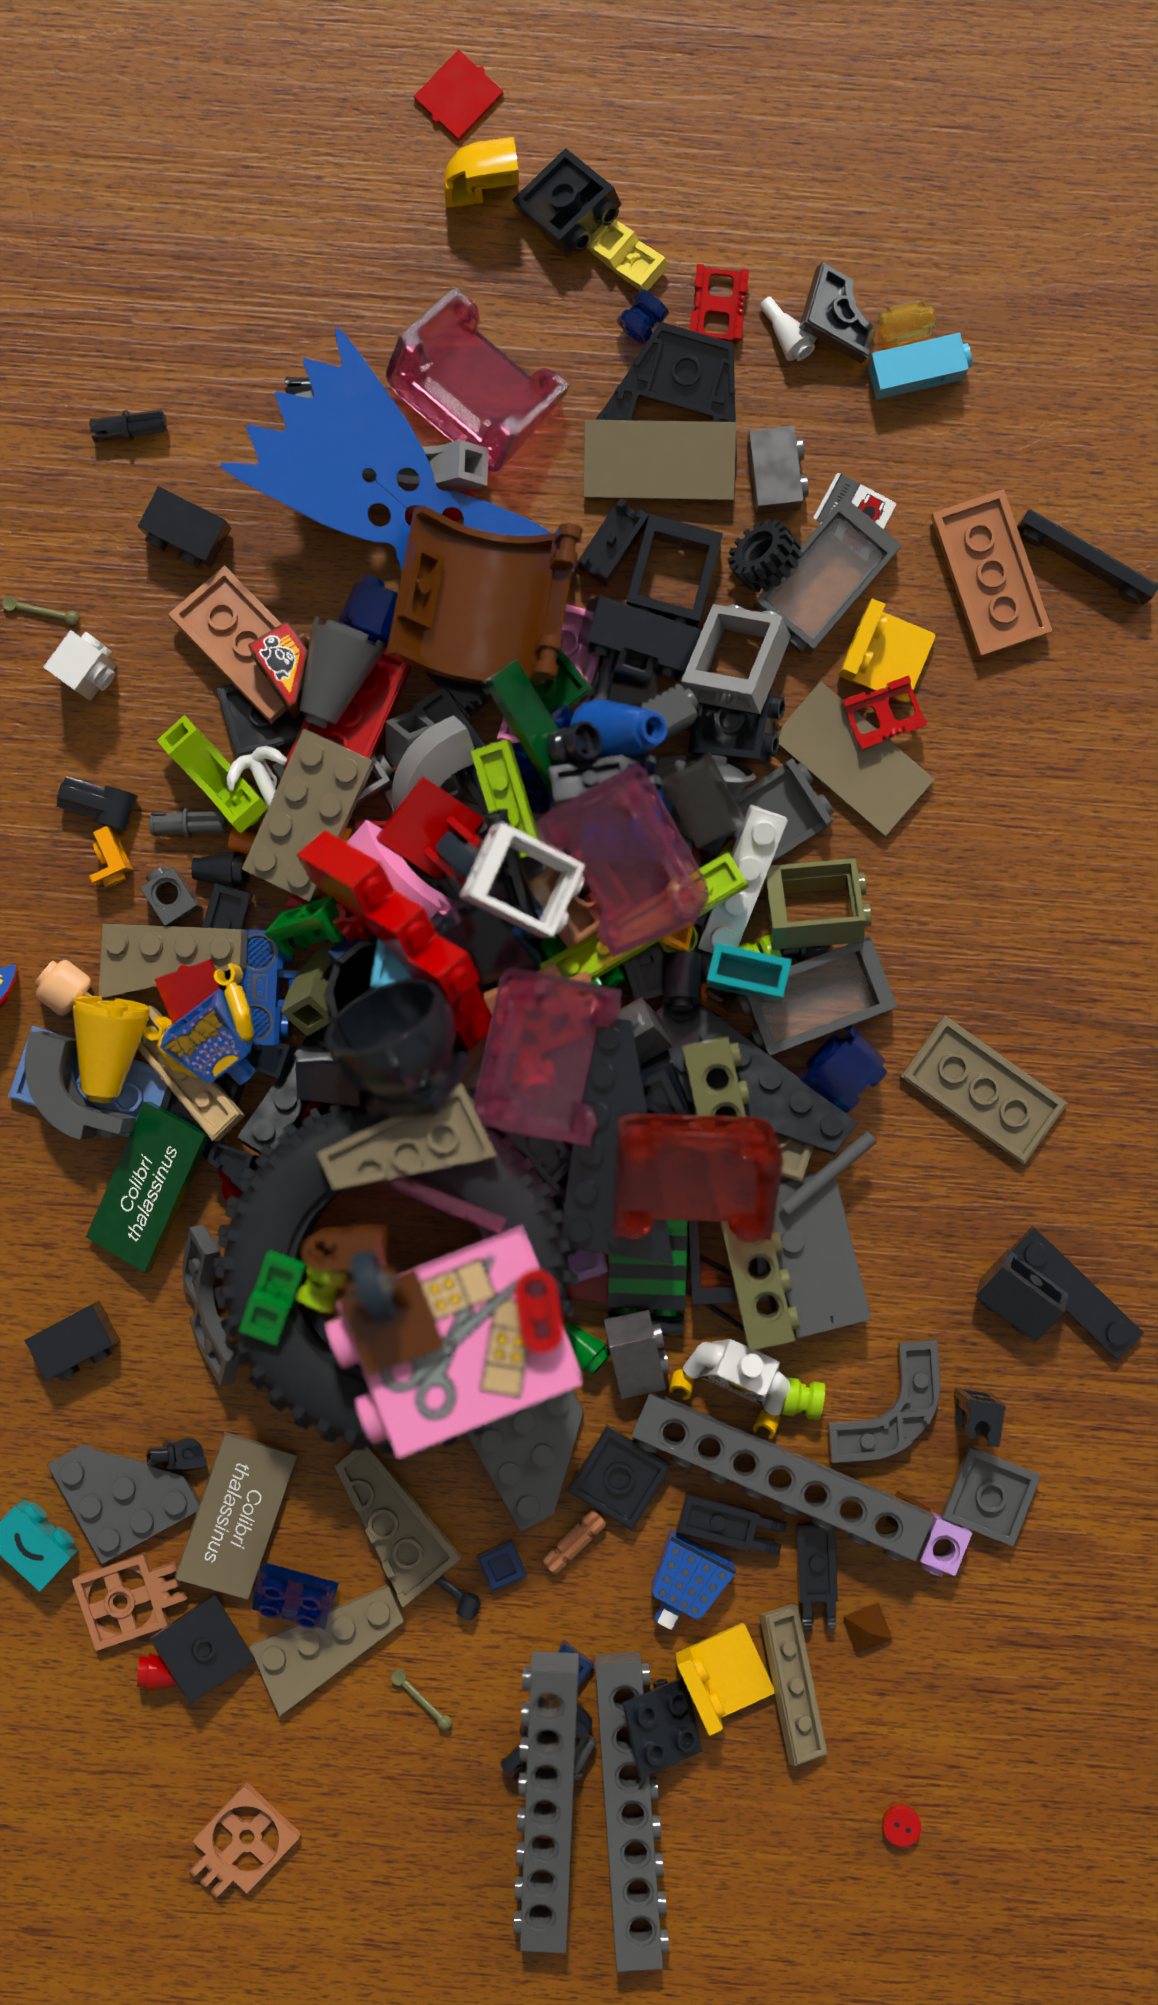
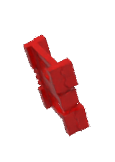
(730, 305)
(880, 703)

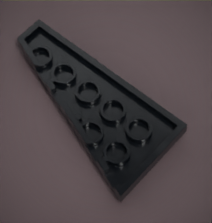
(773, 1089)
(611, 1091)

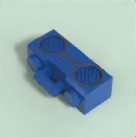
(263, 985)

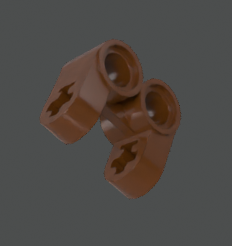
(348, 1242)

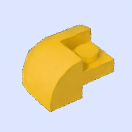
(480, 167)

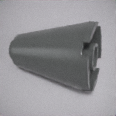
(335, 670)

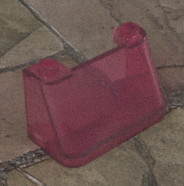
(468, 383)
(630, 859)
(542, 1055)

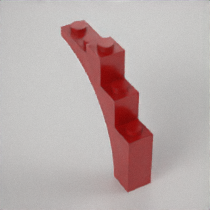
(402, 926)

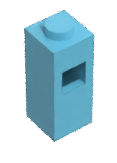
(919, 365)

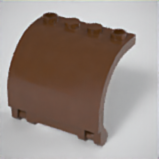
(481, 599)

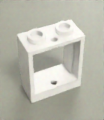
(486, 867)

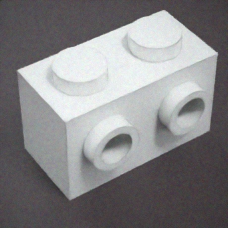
(82, 664)

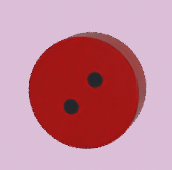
(901, 1825)

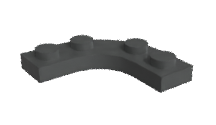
(205, 1323)
(906, 1417)

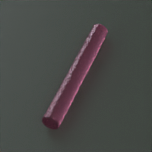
(448, 1204)

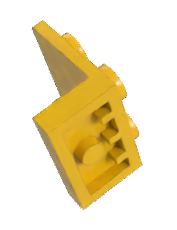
(885, 650)
(724, 1675)

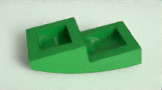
(272, 1297)

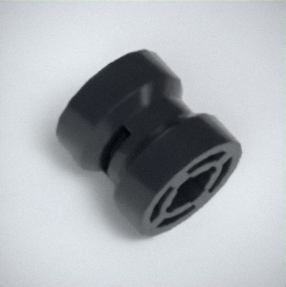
(574, 743)

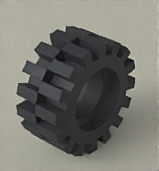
(764, 555)

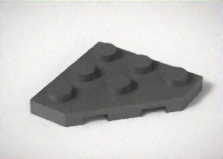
(530, 1455)
(121, 1497)

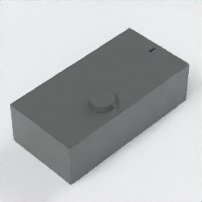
(820, 1261)

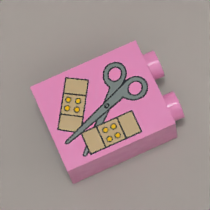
(484, 1363)

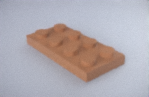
(991, 573)
(221, 623)

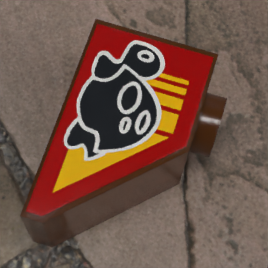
(283, 660)

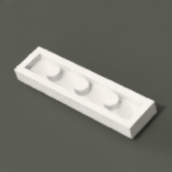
(753, 856)

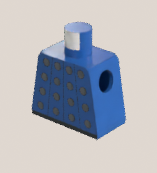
(688, 1579)

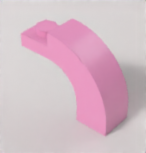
(399, 873)

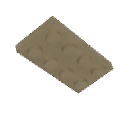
(312, 797)

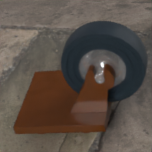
(388, 1315)

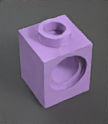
(950, 1561)

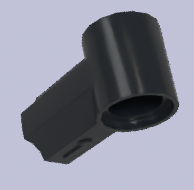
(105, 805)

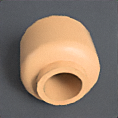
(60, 985)

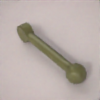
(11, 604)
(399, 1678)

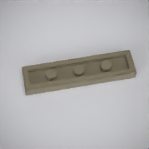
(793, 1684)

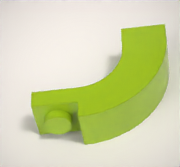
(210, 771)

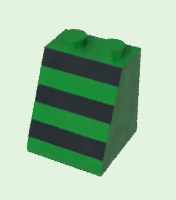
(648, 1283)

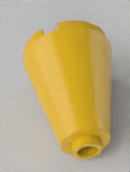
(107, 1043)

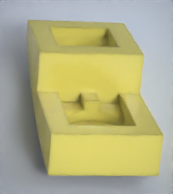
(627, 256)

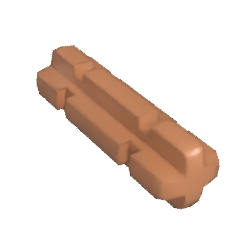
(574, 1541)

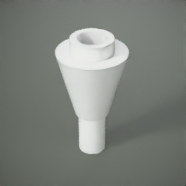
(793, 340)

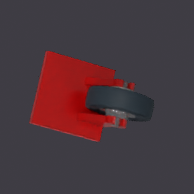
(433, 832)

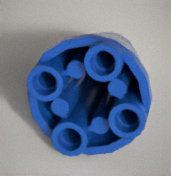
(623, 727)

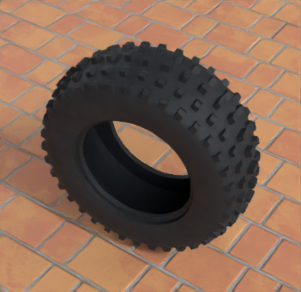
(279, 1215)

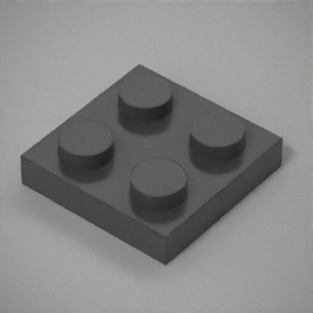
(990, 1495)

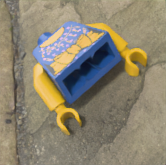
(211, 1035)

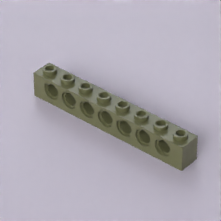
(760, 1328)

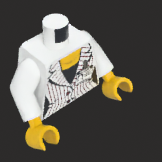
(740, 1372)

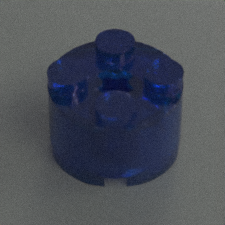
(370, 609)
(844, 1069)

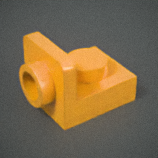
(110, 851)

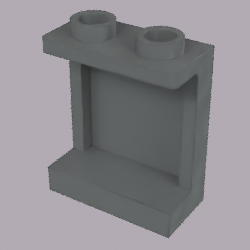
(790, 795)

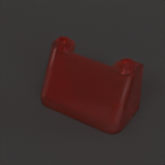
(696, 1172)

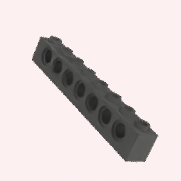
(911, 1520)
(546, 1927)
(633, 1947)

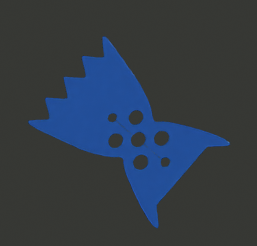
(339, 435)

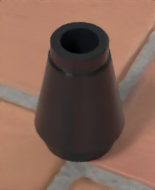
(221, 869)

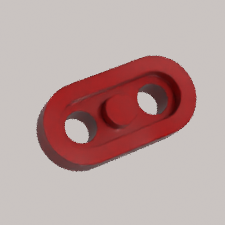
(539, 1310)

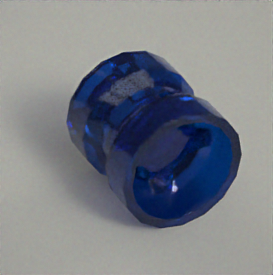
(642, 316)

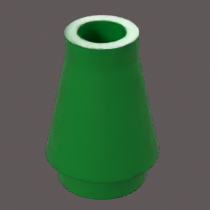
(588, 1350)

